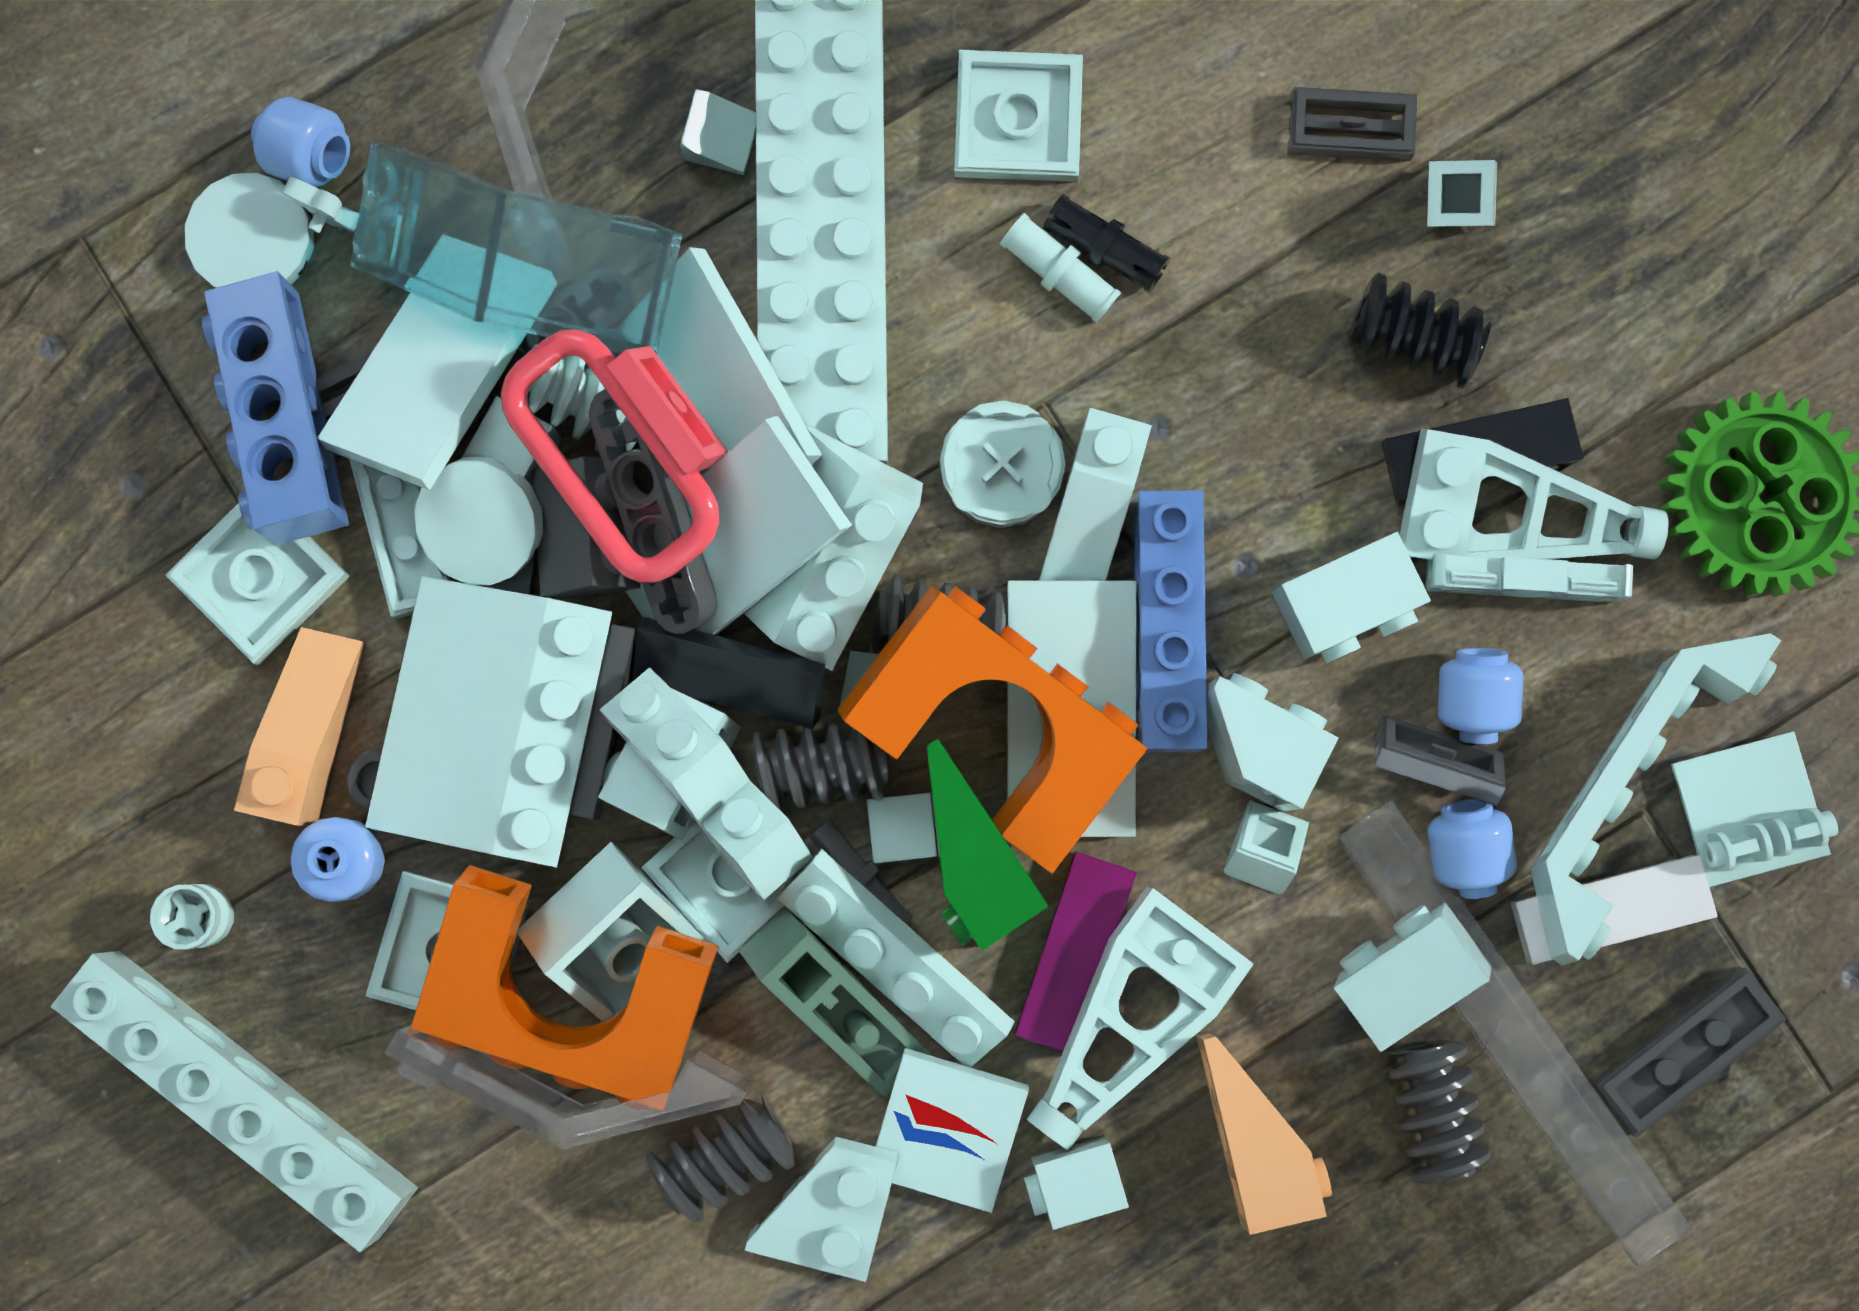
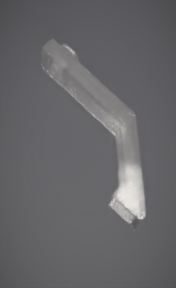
(509, 72)
(699, 1089)

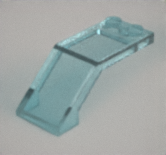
(511, 253)

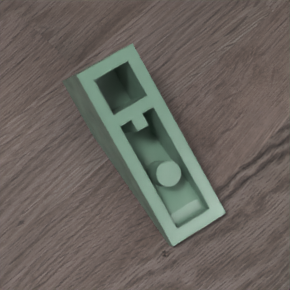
(830, 999)

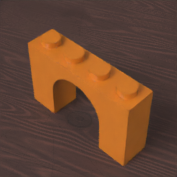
(1081, 749)
(476, 1004)

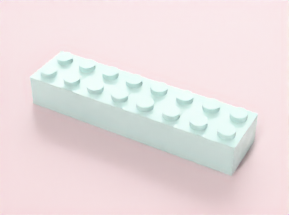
(823, 213)

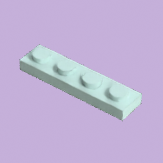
(895, 959)

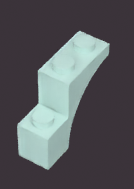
(708, 782)

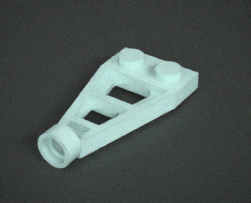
(1446, 493)
(1181, 952)

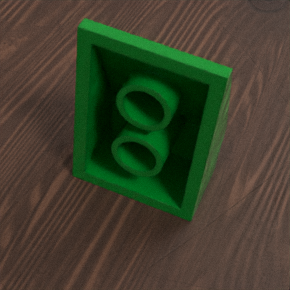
(977, 867)

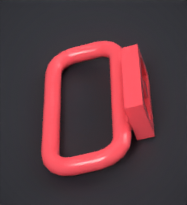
(661, 418)

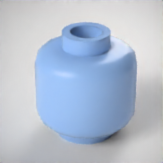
(300, 141)
(1480, 694)
(1472, 848)
(358, 854)

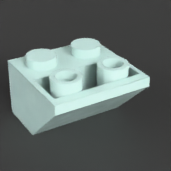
(1265, 747)

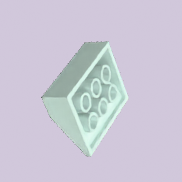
(489, 720)

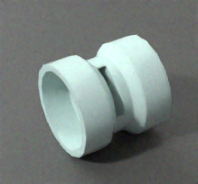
(178, 919)

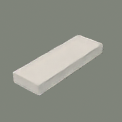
(1642, 903)

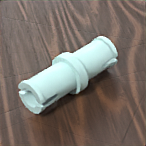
(1060, 268)

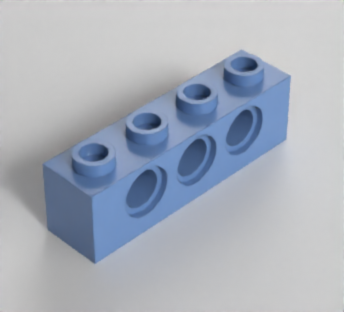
(311, 494)
(1170, 620)

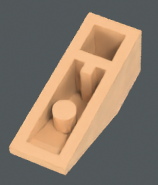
(301, 730)
(1266, 1161)

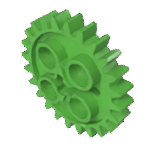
(1722, 530)

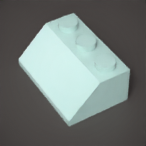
(826, 596)

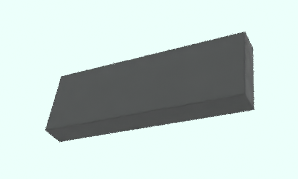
(600, 735)
(1688, 1051)

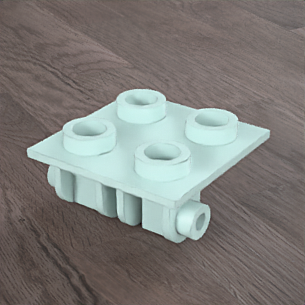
(1752, 809)

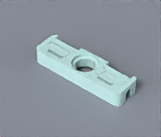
(1529, 578)

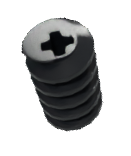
(1420, 329)

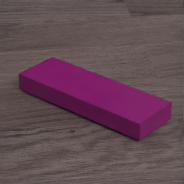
(1076, 939)

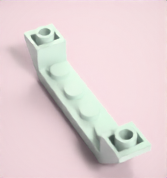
(1569, 910)

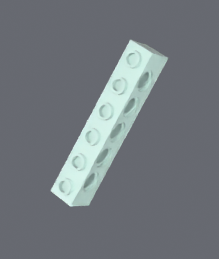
(235, 1098)

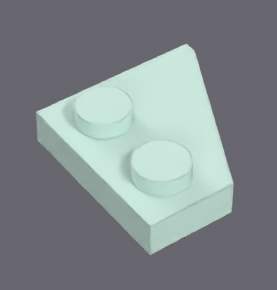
(831, 1212)

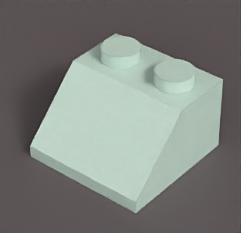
(598, 930)

